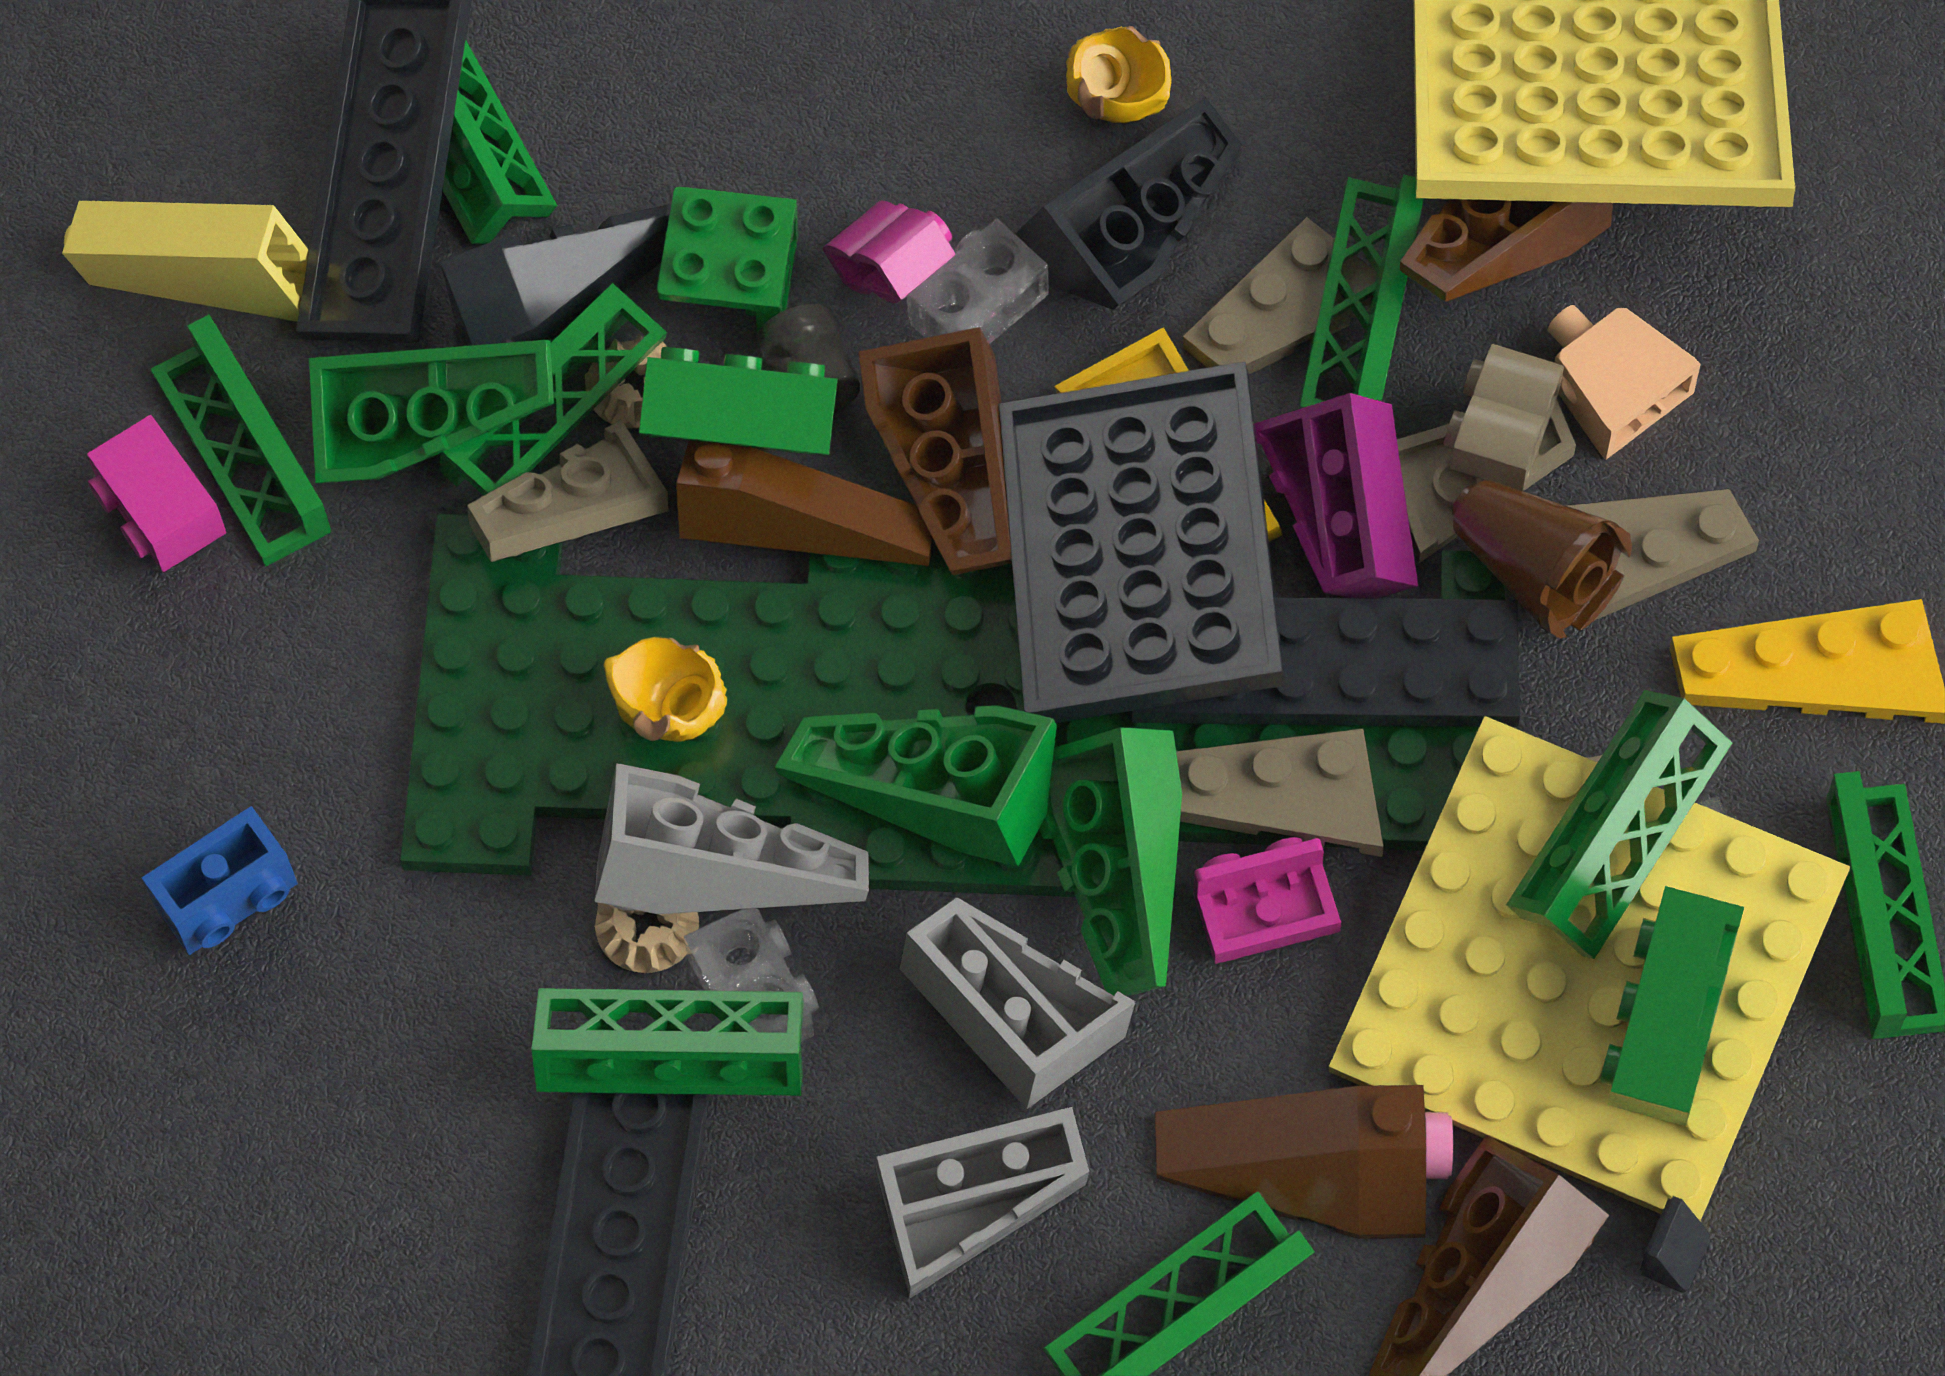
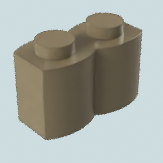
(1505, 416)

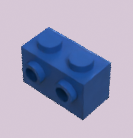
(221, 881)

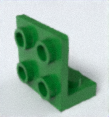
(730, 251)

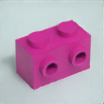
(155, 494)

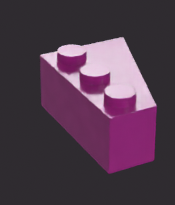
(1346, 493)

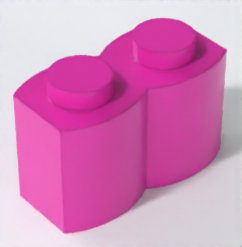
(890, 250)

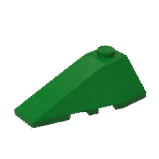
(408, 405)
(951, 778)
(1117, 838)

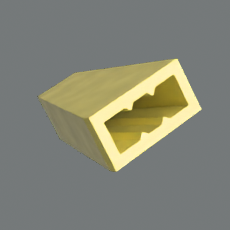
(191, 253)

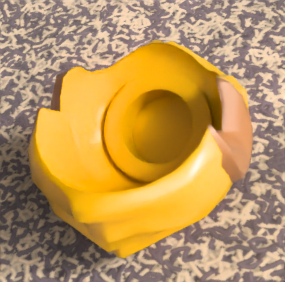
(1118, 75)
(666, 689)

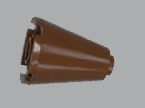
(1543, 552)

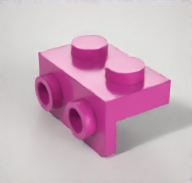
(1265, 899)

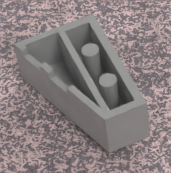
(1011, 1003)
(976, 1189)

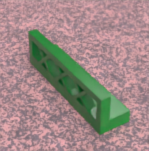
(478, 170)
(1386, 292)
(578, 344)
(260, 430)
(1613, 810)
(1873, 911)
(667, 1053)
(1204, 1312)

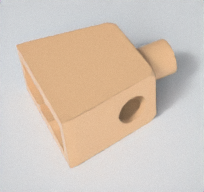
(1619, 375)

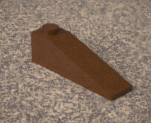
(1495, 240)
(943, 430)
(780, 504)
(1316, 1155)
(1501, 1248)

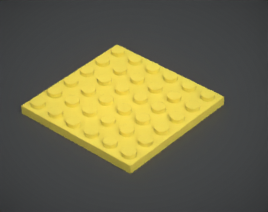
(1602, 102)
(1518, 1023)

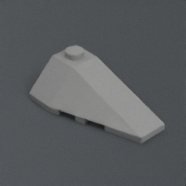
(689, 854)

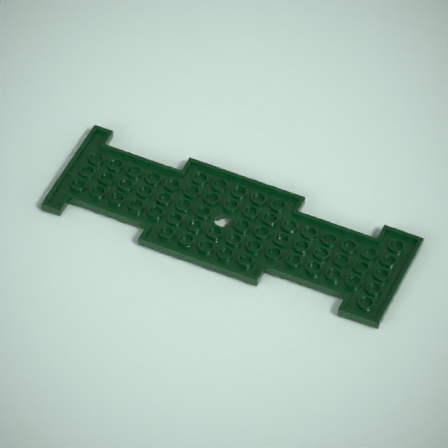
(527, 727)

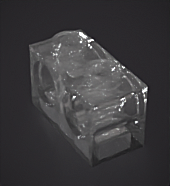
(986, 299)
(766, 972)

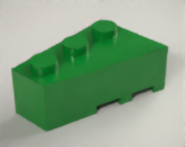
(738, 402)
(1671, 1005)

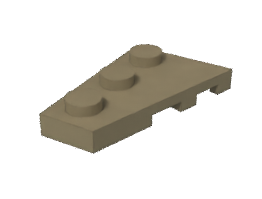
(1275, 304)
(1433, 486)
(577, 497)
(1674, 540)
(1285, 787)

